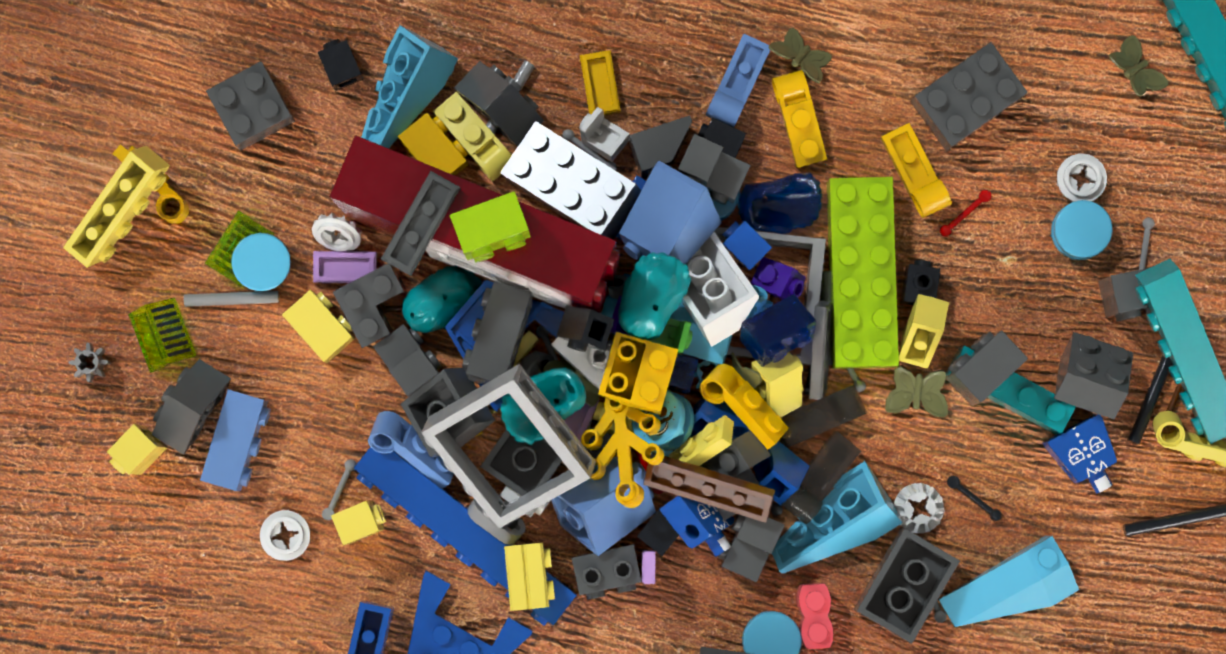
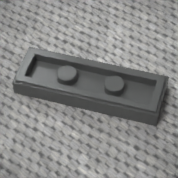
(420, 223)
(821, 350)

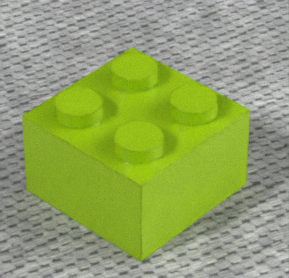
(491, 227)

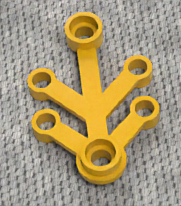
(620, 444)

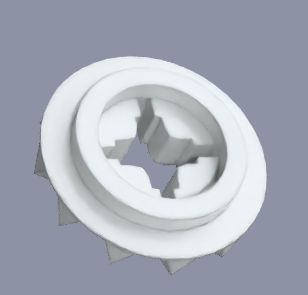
(1093, 171)
(346, 240)
(917, 493)
(272, 527)

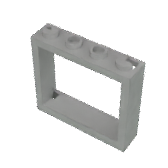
(813, 283)
(543, 417)

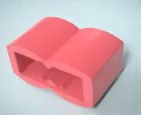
(814, 606)

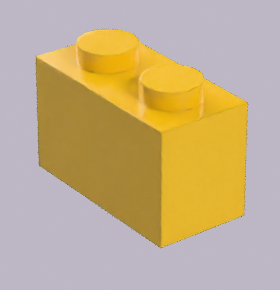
(431, 146)

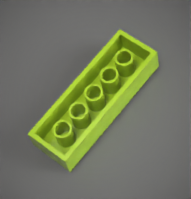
(862, 272)

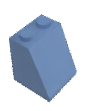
(669, 216)
(595, 515)

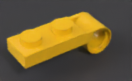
(799, 118)
(916, 171)
(166, 191)
(728, 385)

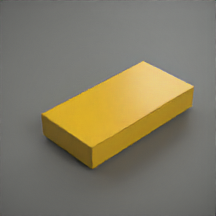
(600, 82)

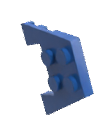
(463, 322)
(439, 636)

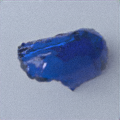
(789, 204)

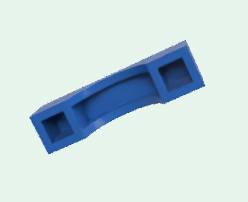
(780, 471)

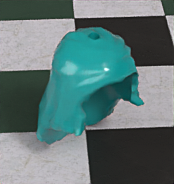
(657, 283)
(439, 298)
(556, 385)

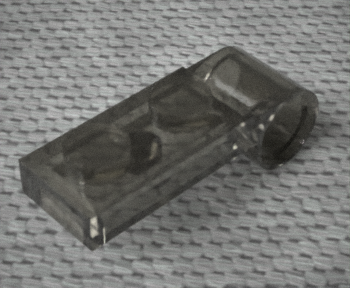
(822, 415)
(821, 477)

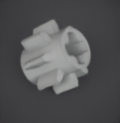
(98, 361)

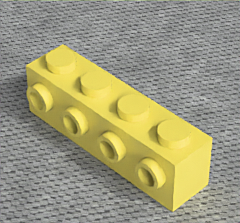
(117, 206)

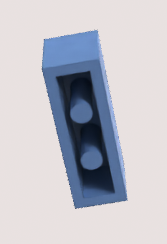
(235, 441)

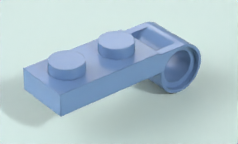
(738, 80)
(395, 434)

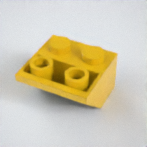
(638, 373)

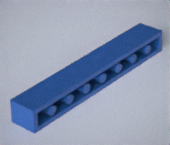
(449, 522)

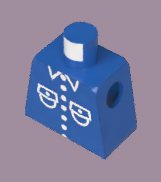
(1084, 452)
(698, 523)

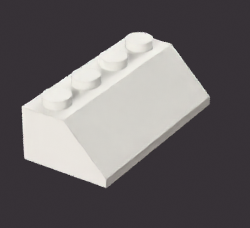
(718, 293)

